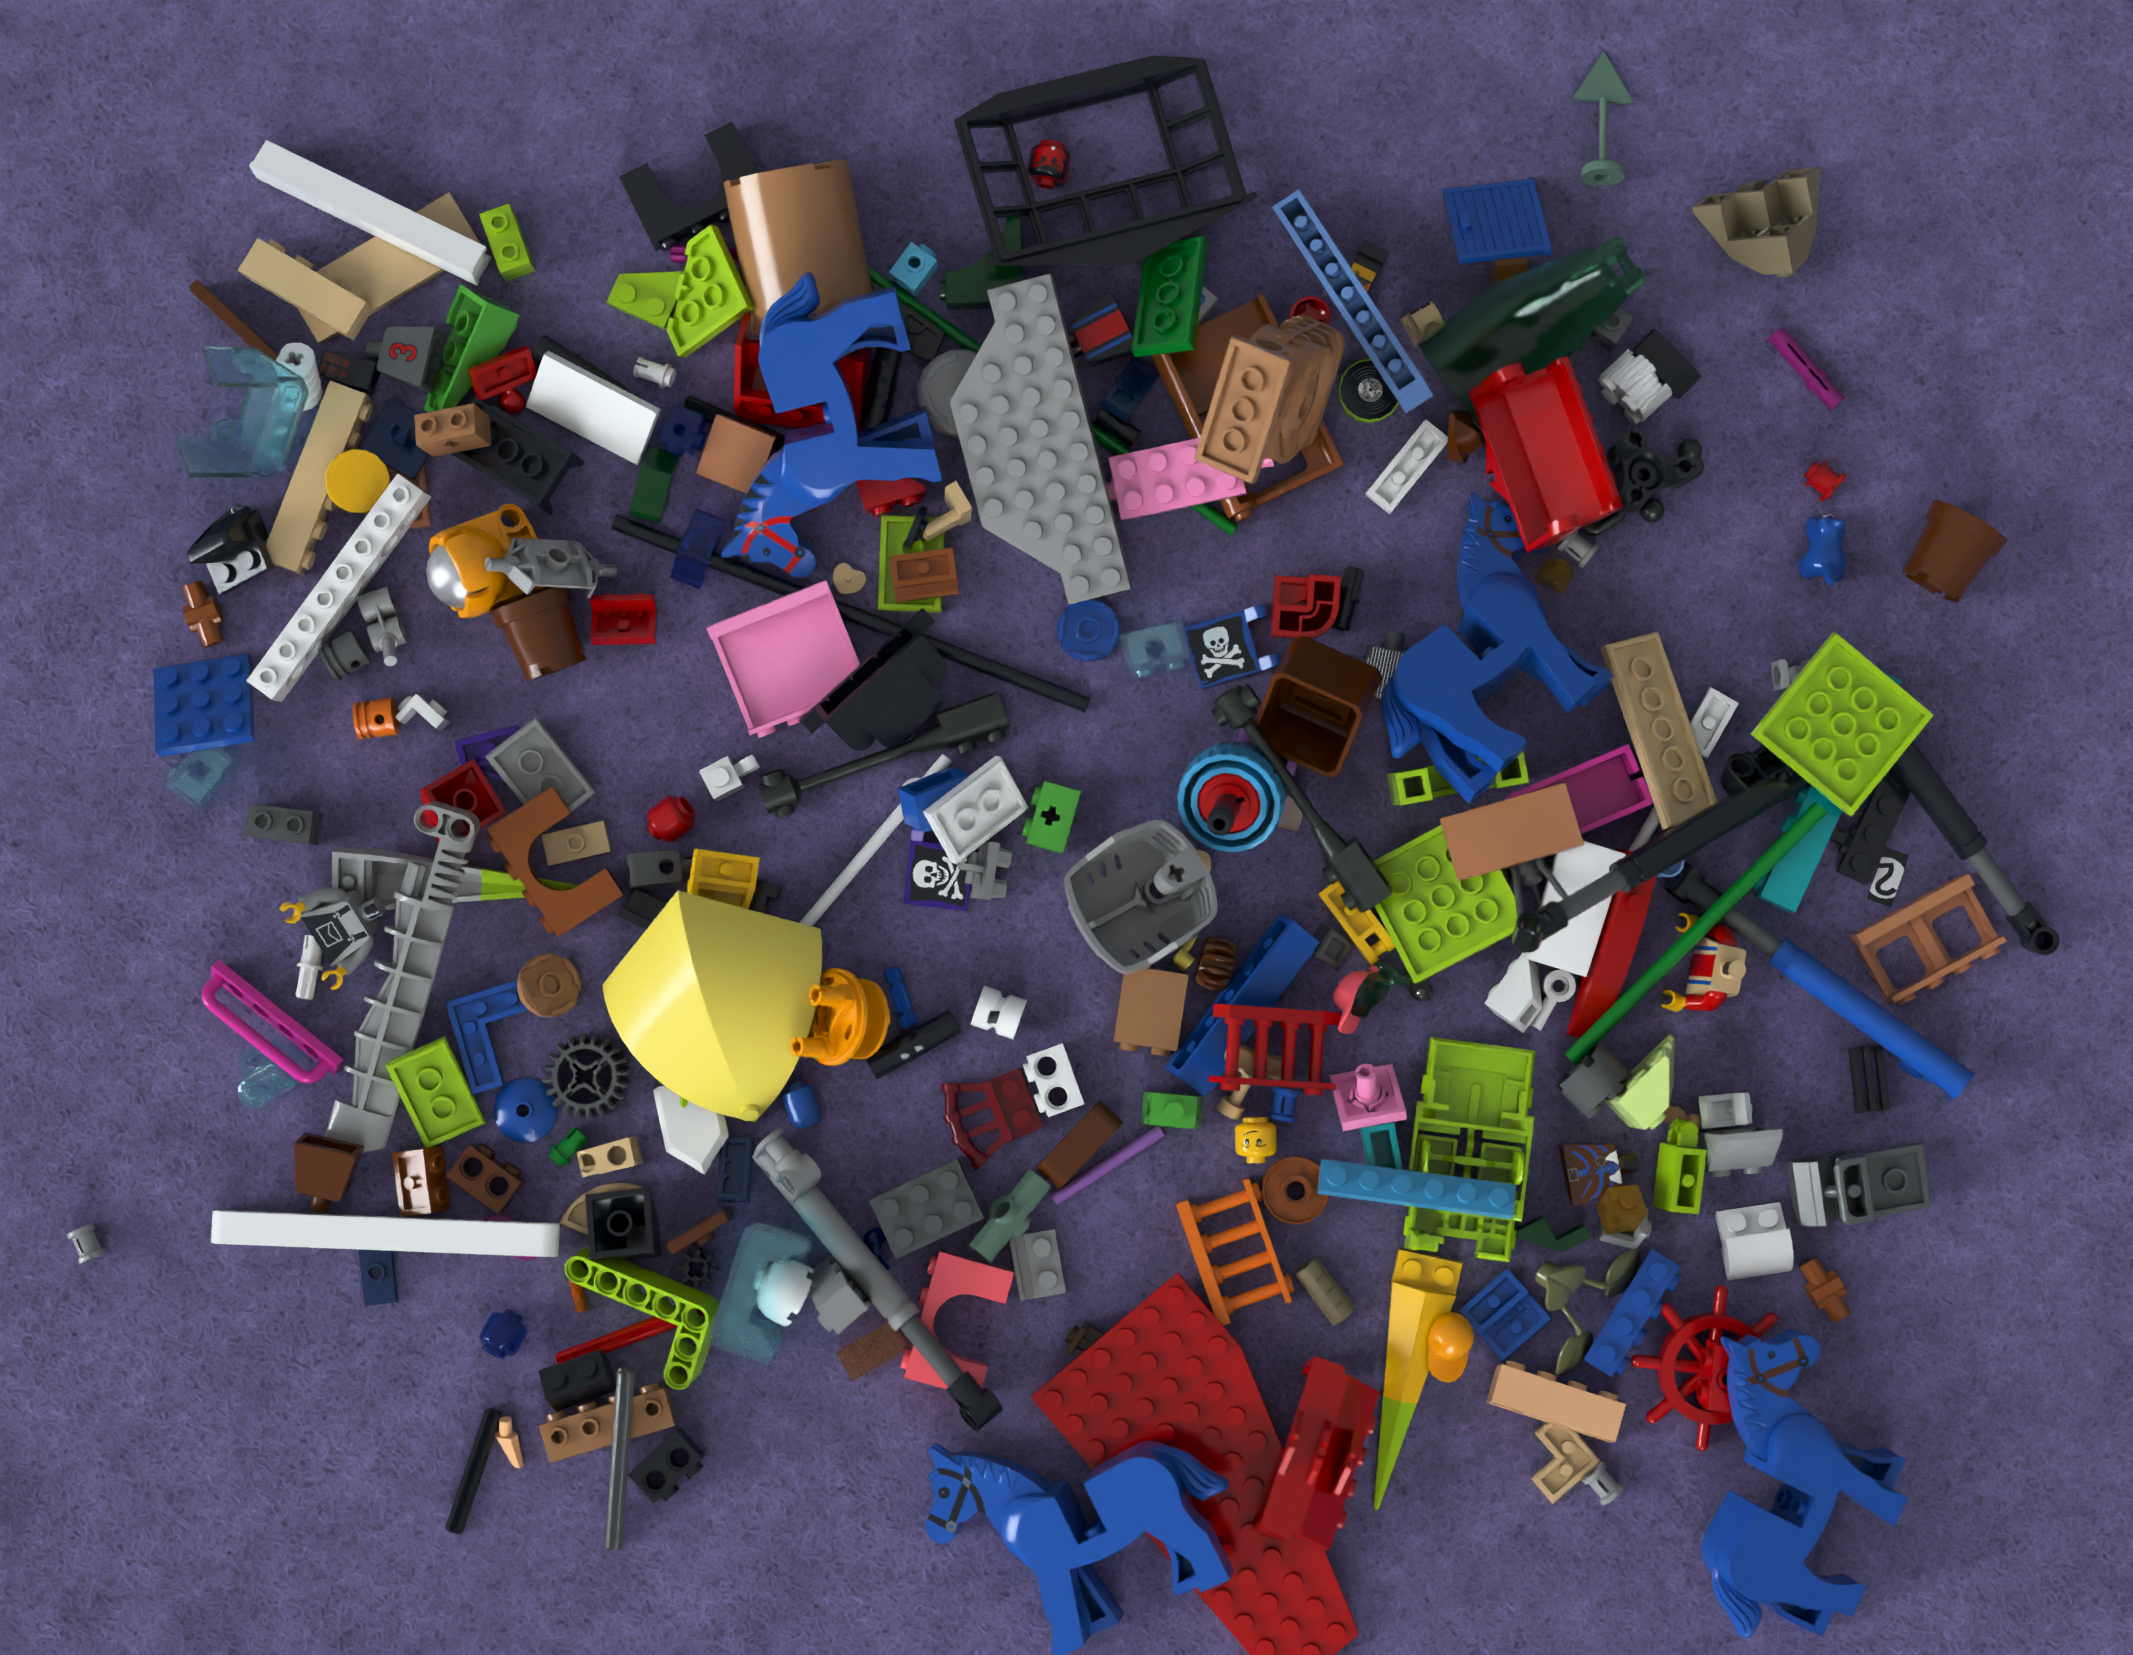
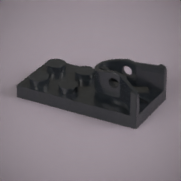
(520, 458)

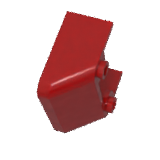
(752, 396)

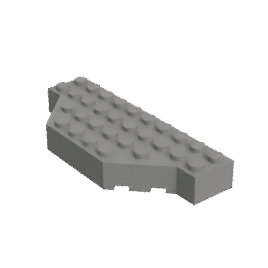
(1035, 445)

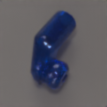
(873, 1240)

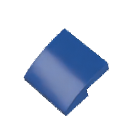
(1505, 1315)

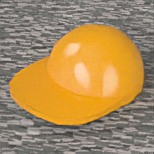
(1449, 1346)

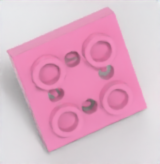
(1366, 1091)

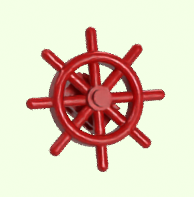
(1709, 1366)

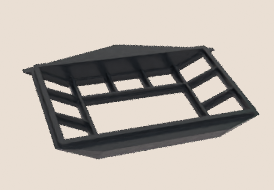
(1119, 243)

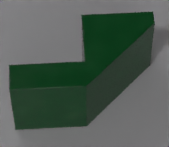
(654, 484)
(1540, 1233)

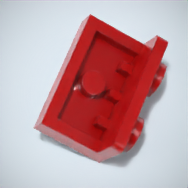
(623, 619)

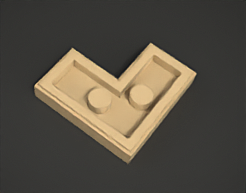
(1570, 1463)

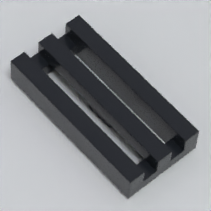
(1881, 1079)

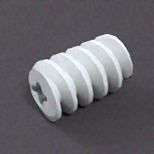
(302, 361)

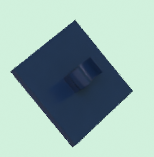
(395, 440)

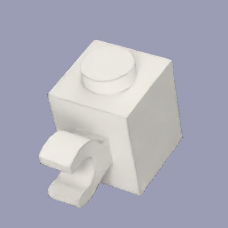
(724, 777)

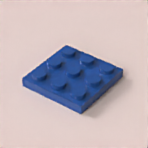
(203, 705)

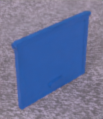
(1496, 221)

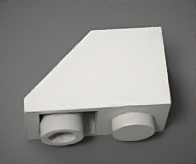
(1517, 995)

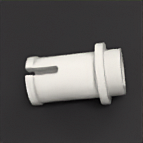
(655, 372)

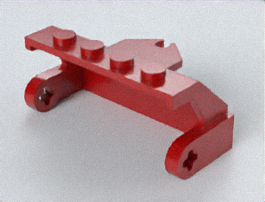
(1544, 451)
(1320, 1456)

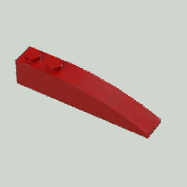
(1611, 956)

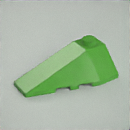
(476, 335)

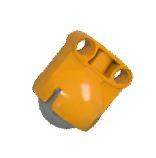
(458, 560)

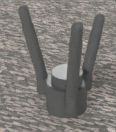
(1530, 875)

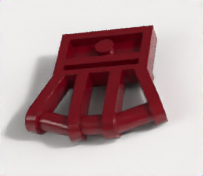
(1010, 1106)

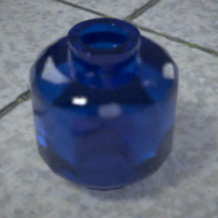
(503, 1334)

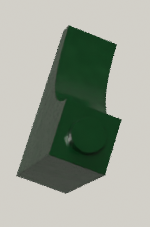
(969, 285)

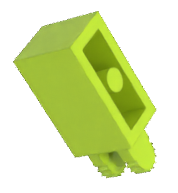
(1680, 1170)

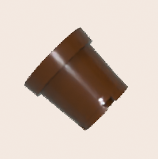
(1951, 551)
(541, 632)

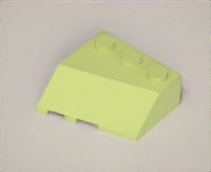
(1648, 1088)

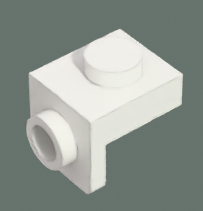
(432, 711)
(1725, 1110)

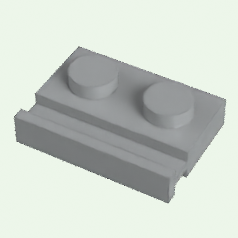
(1037, 1264)

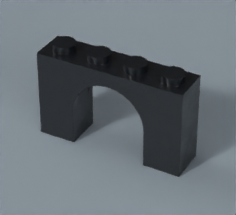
(669, 223)

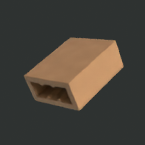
(1151, 1011)

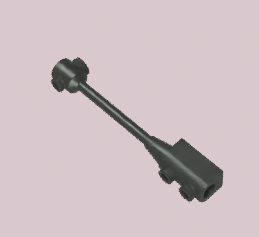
(957, 729)
(1345, 861)

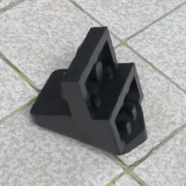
(233, 549)

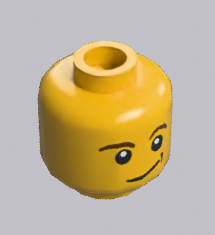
(1255, 1139)

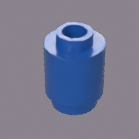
(801, 1105)

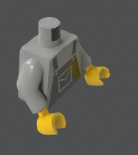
(339, 925)

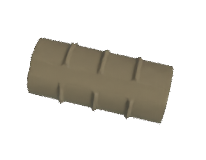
(1324, 1291)

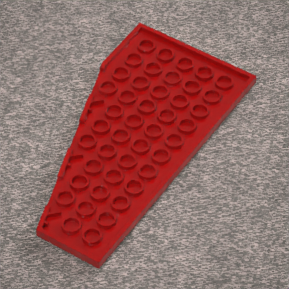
(1186, 1383)

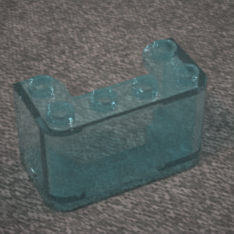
(736, 1324)

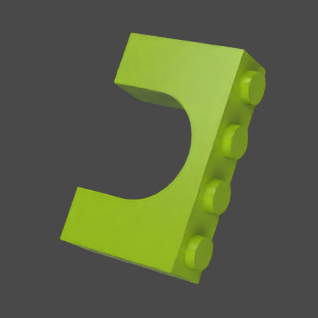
(1427, 783)

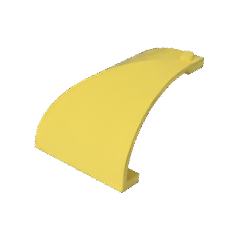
(717, 1001)

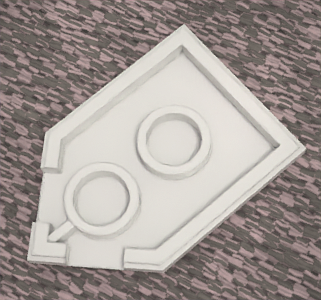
(690, 1132)

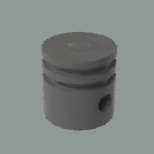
(344, 655)

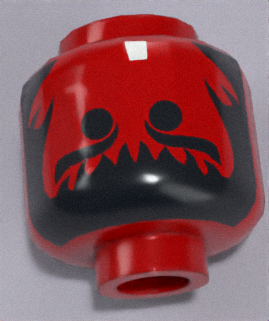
(1049, 164)

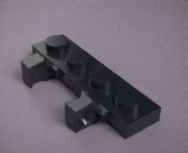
(1866, 842)

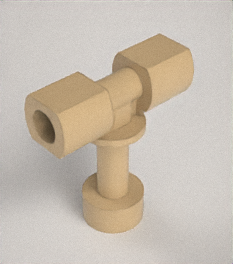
(1232, 1105)

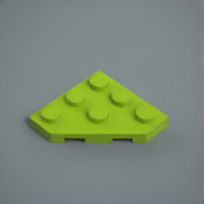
(707, 294)

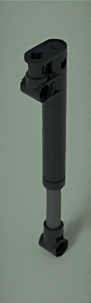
(1759, 786)
(1970, 844)

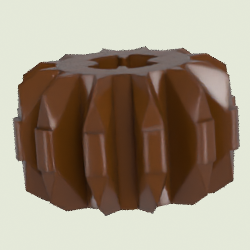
(1215, 963)

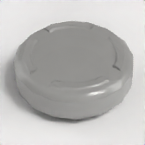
(938, 385)

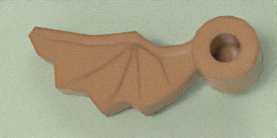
(1676, 1112)

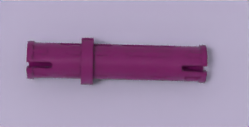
(1806, 368)

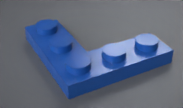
(469, 1022)

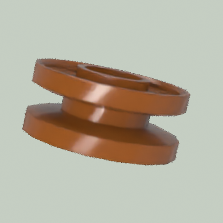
(1275, 1184)

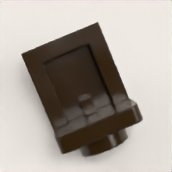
(1082, 1338)

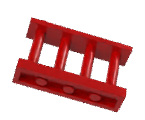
(1263, 1019)

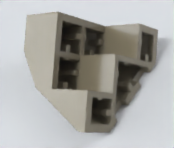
(1768, 223)

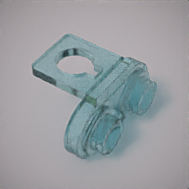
(262, 1082)

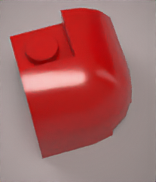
(1304, 605)

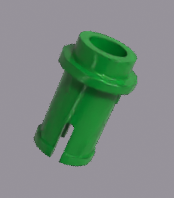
(568, 1147)

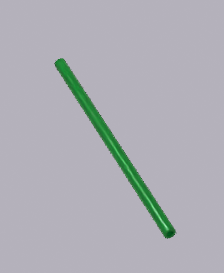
(1695, 933)

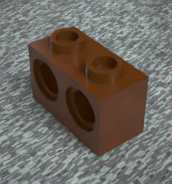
(483, 1185)

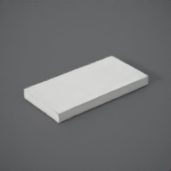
(592, 407)
(1575, 945)

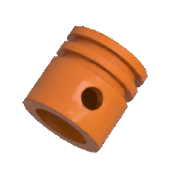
(368, 718)

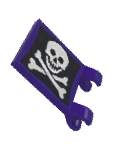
(932, 876)

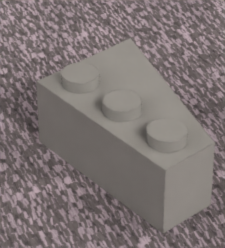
(836, 1295)

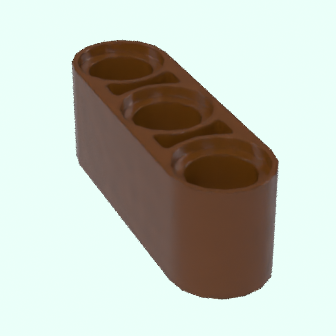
(1079, 1144)

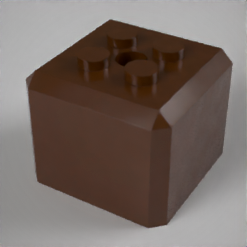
(1317, 705)

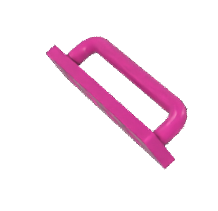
(226, 977)

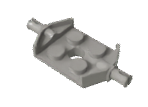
(550, 564)

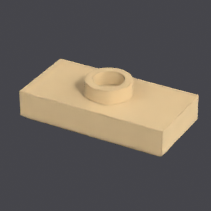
(576, 843)

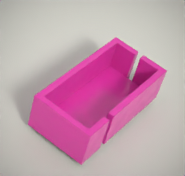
(1600, 788)

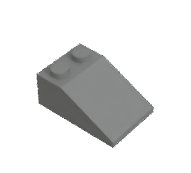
(1740, 1149)

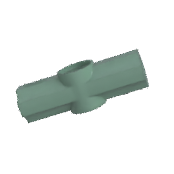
(1009, 1216)

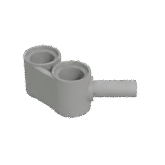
(386, 626)

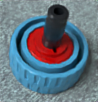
(1231, 797)

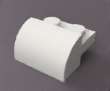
(1754, 1241)

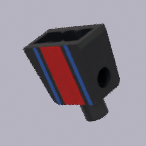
(1102, 332)

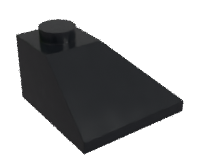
(622, 1225)

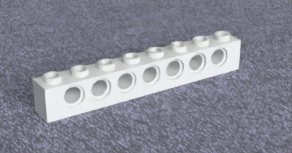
(338, 588)

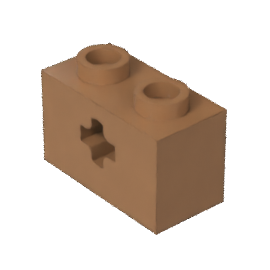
(452, 430)

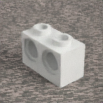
(1062, 1077)

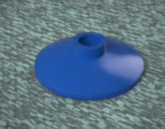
(541, 1113)

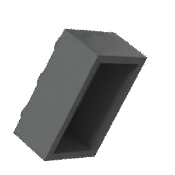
(927, 1208)

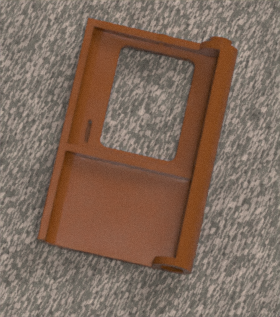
(1192, 382)

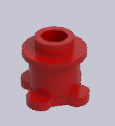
(1823, 479)

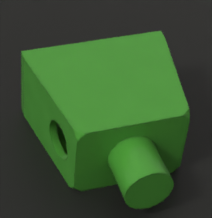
(1172, 1110)

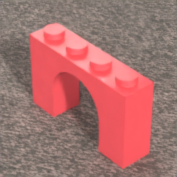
(952, 1277)

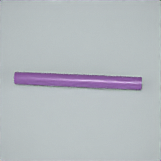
(1107, 1165)

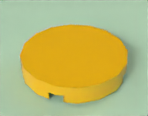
(356, 480)

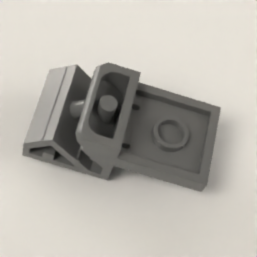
(1858, 1185)

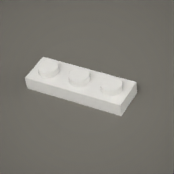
(1407, 466)

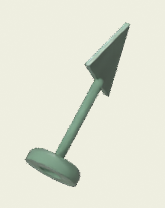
(1604, 87)

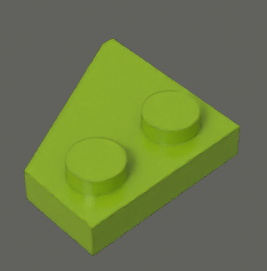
(646, 296)

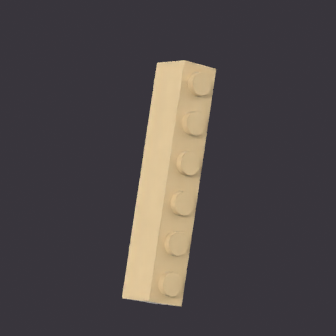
(306, 500)

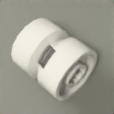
(1010, 1010)

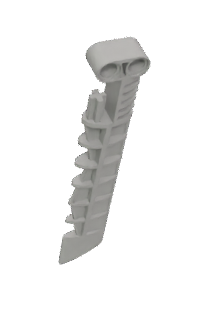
(400, 1006)

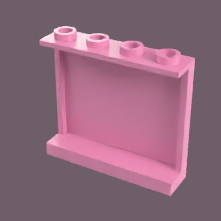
(784, 656)

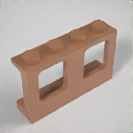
(1915, 922)

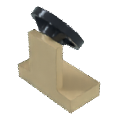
(959, 514)

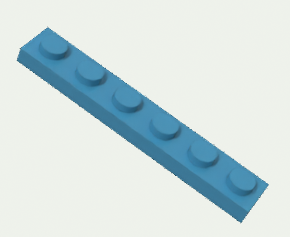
(1416, 1189)

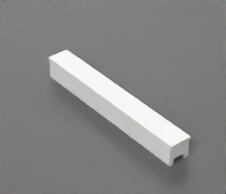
(370, 212)

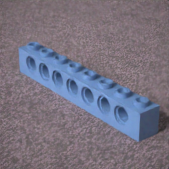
(1352, 301)

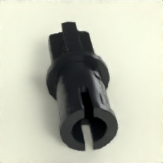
(1348, 597)

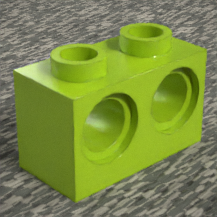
(507, 242)

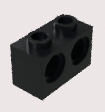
(663, 1461)

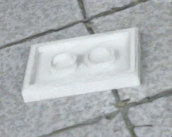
(976, 809)

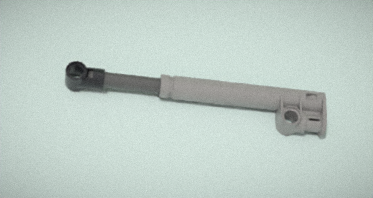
(797, 1181)

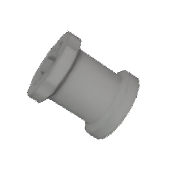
(1578, 548)
(86, 1243)
(1603, 1483)

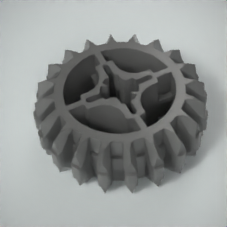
(597, 1087)

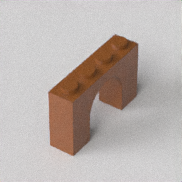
(516, 837)

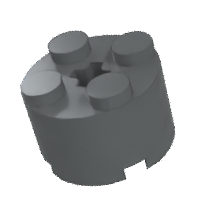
(1593, 1080)

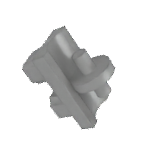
(982, 869)

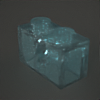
(1166, 636)
(200, 790)

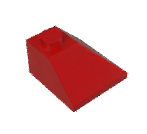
(466, 789)

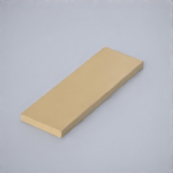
(388, 271)
(1659, 728)

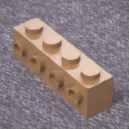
(593, 1424)

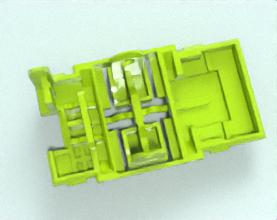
(1478, 1090)

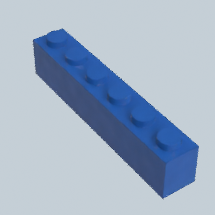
(1257, 983)

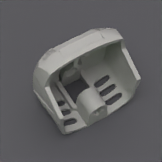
(1121, 913)

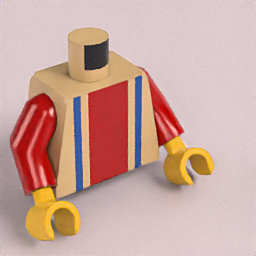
(1714, 970)

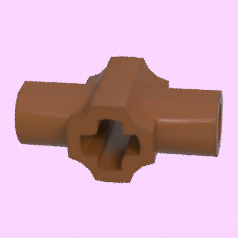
(203, 614)
(1825, 1289)

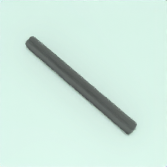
(619, 1458)

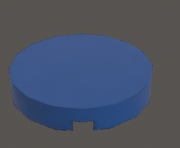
(1088, 639)

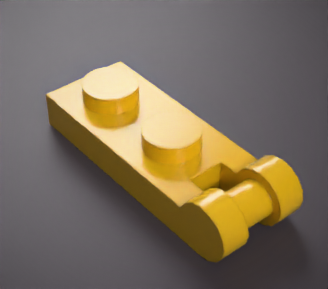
(1357, 924)

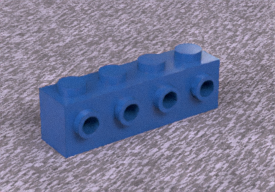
(1631, 1313)

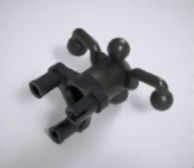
(1658, 471)

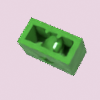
(1055, 836)

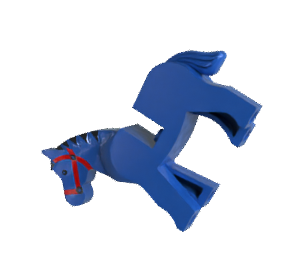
(820, 461)

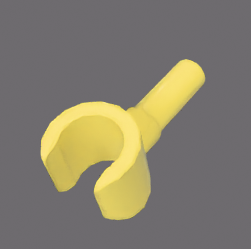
(1183, 958)

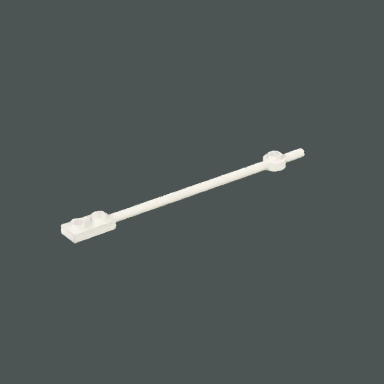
(1707, 727)
(865, 853)

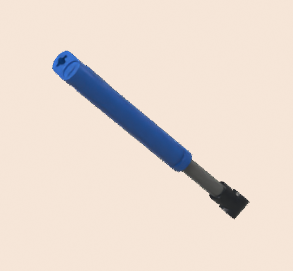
(1915, 1052)

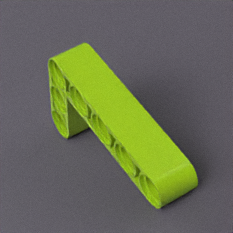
(656, 1304)

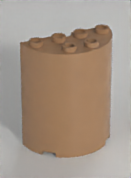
(796, 225)

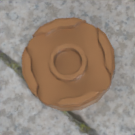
(548, 985)

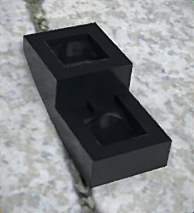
(1669, 363)

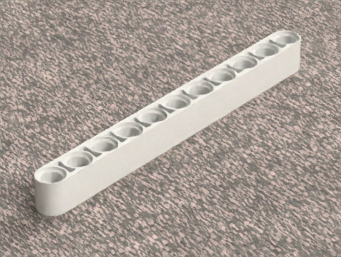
(385, 1233)

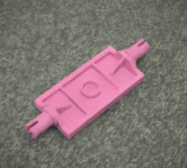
(1168, 480)

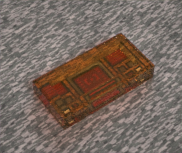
(871, 1350)

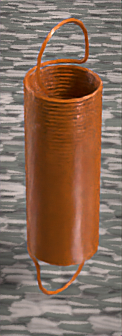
(578, 1297)

